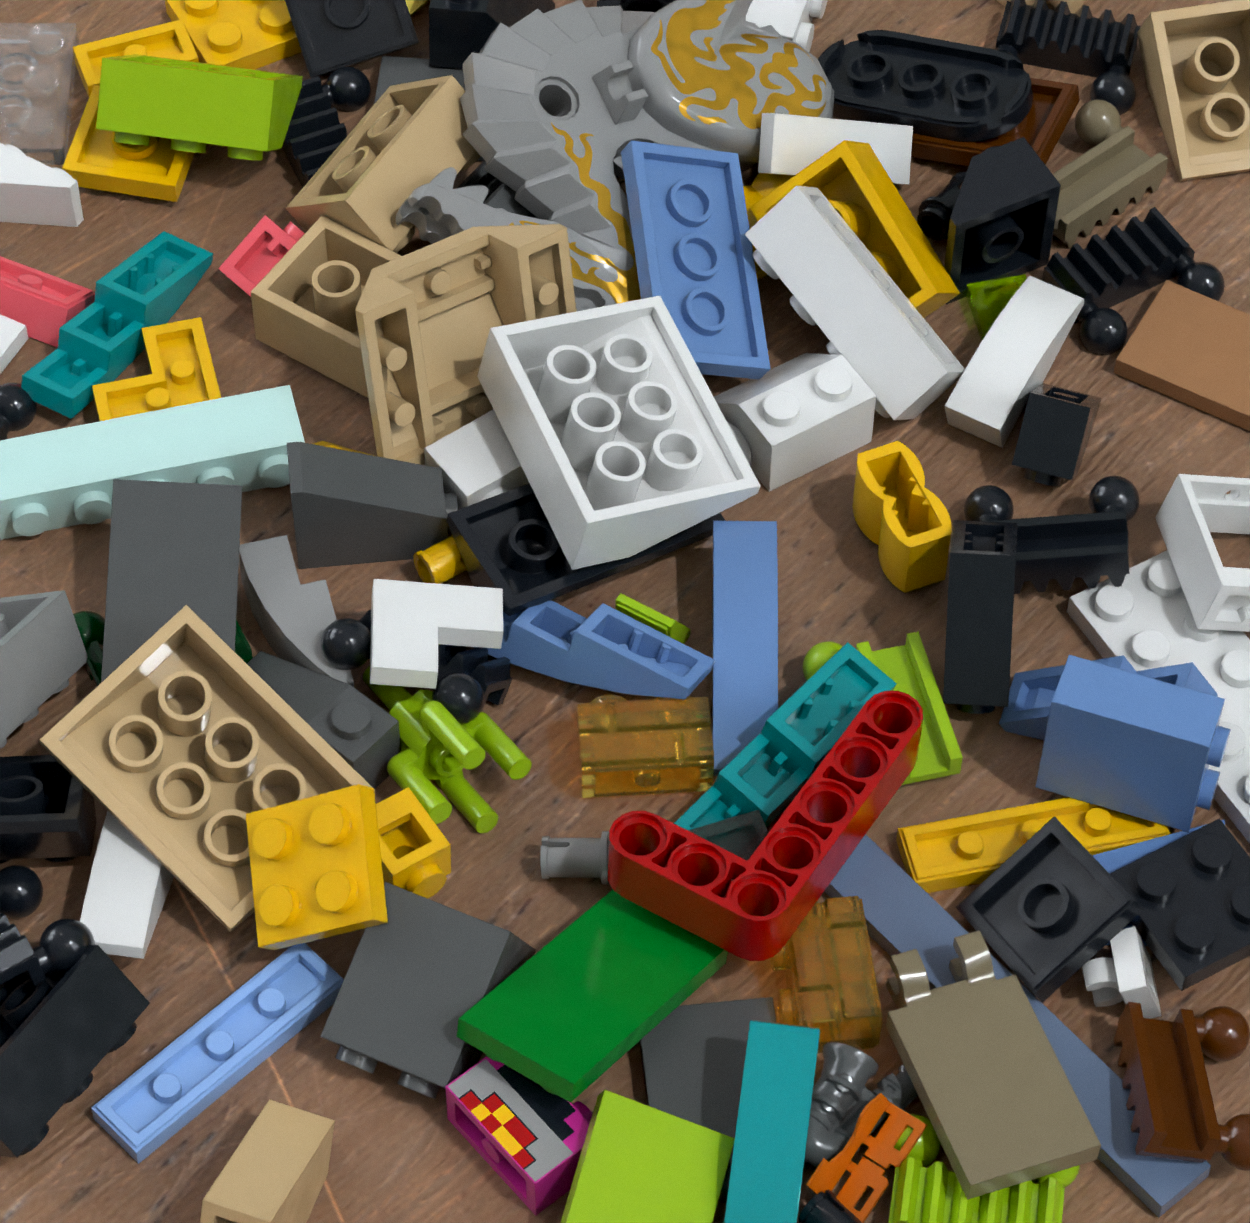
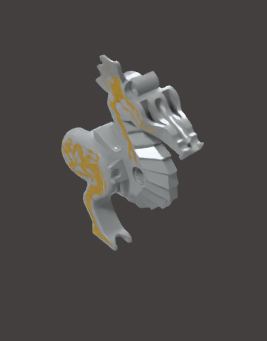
(606, 79)

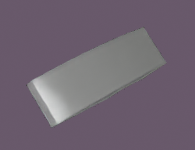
(288, 612)

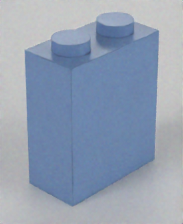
(1132, 743)

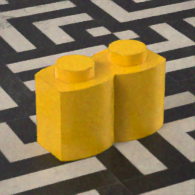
(901, 516)

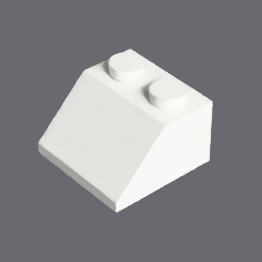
(801, 416)

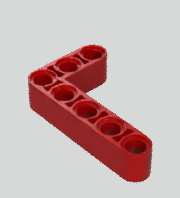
(762, 901)

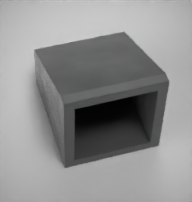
(414, 985)

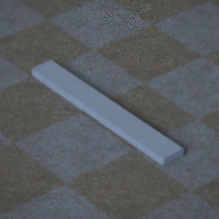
(907, 918)

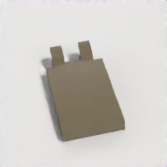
(986, 1072)

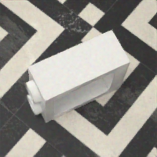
(1189, 513)

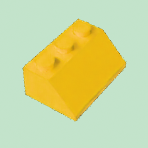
(877, 214)

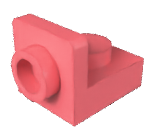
(259, 253)

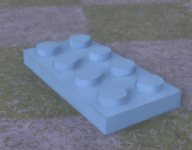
(695, 252)

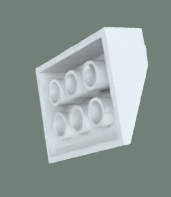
(613, 427)

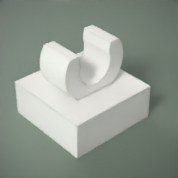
(1124, 976)

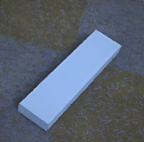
(218, 1051)

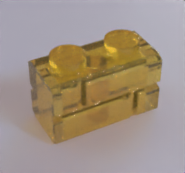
(644, 746)
(831, 976)

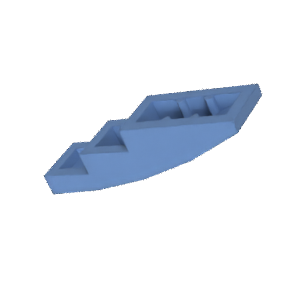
(743, 634)
(601, 651)

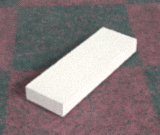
(796, 141)

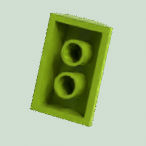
(196, 104)

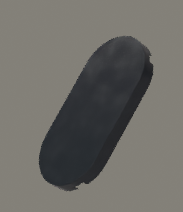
(928, 84)

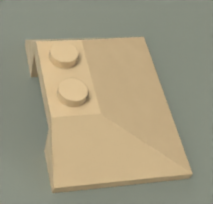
(430, 320)

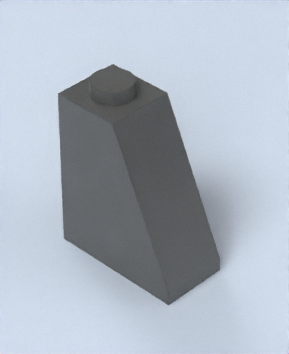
(363, 506)

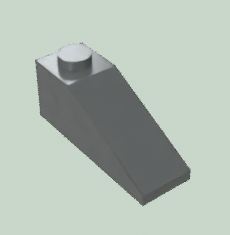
(337, 712)

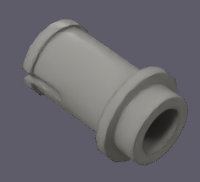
(575, 857)

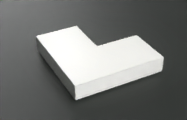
(418, 616)

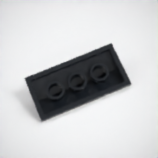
(515, 549)

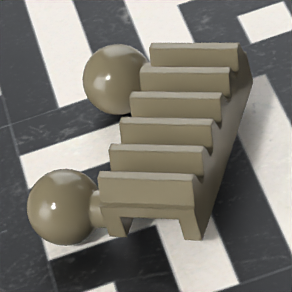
(1104, 175)

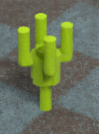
(438, 750)

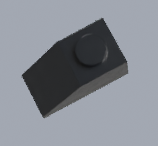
(1055, 433)

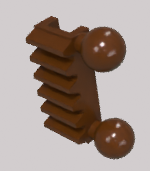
(1172, 1084)

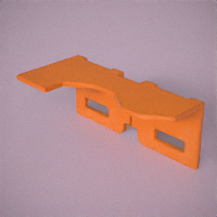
(880, 1150)

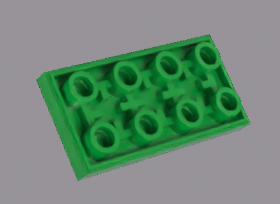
(590, 995)

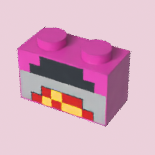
(519, 1130)

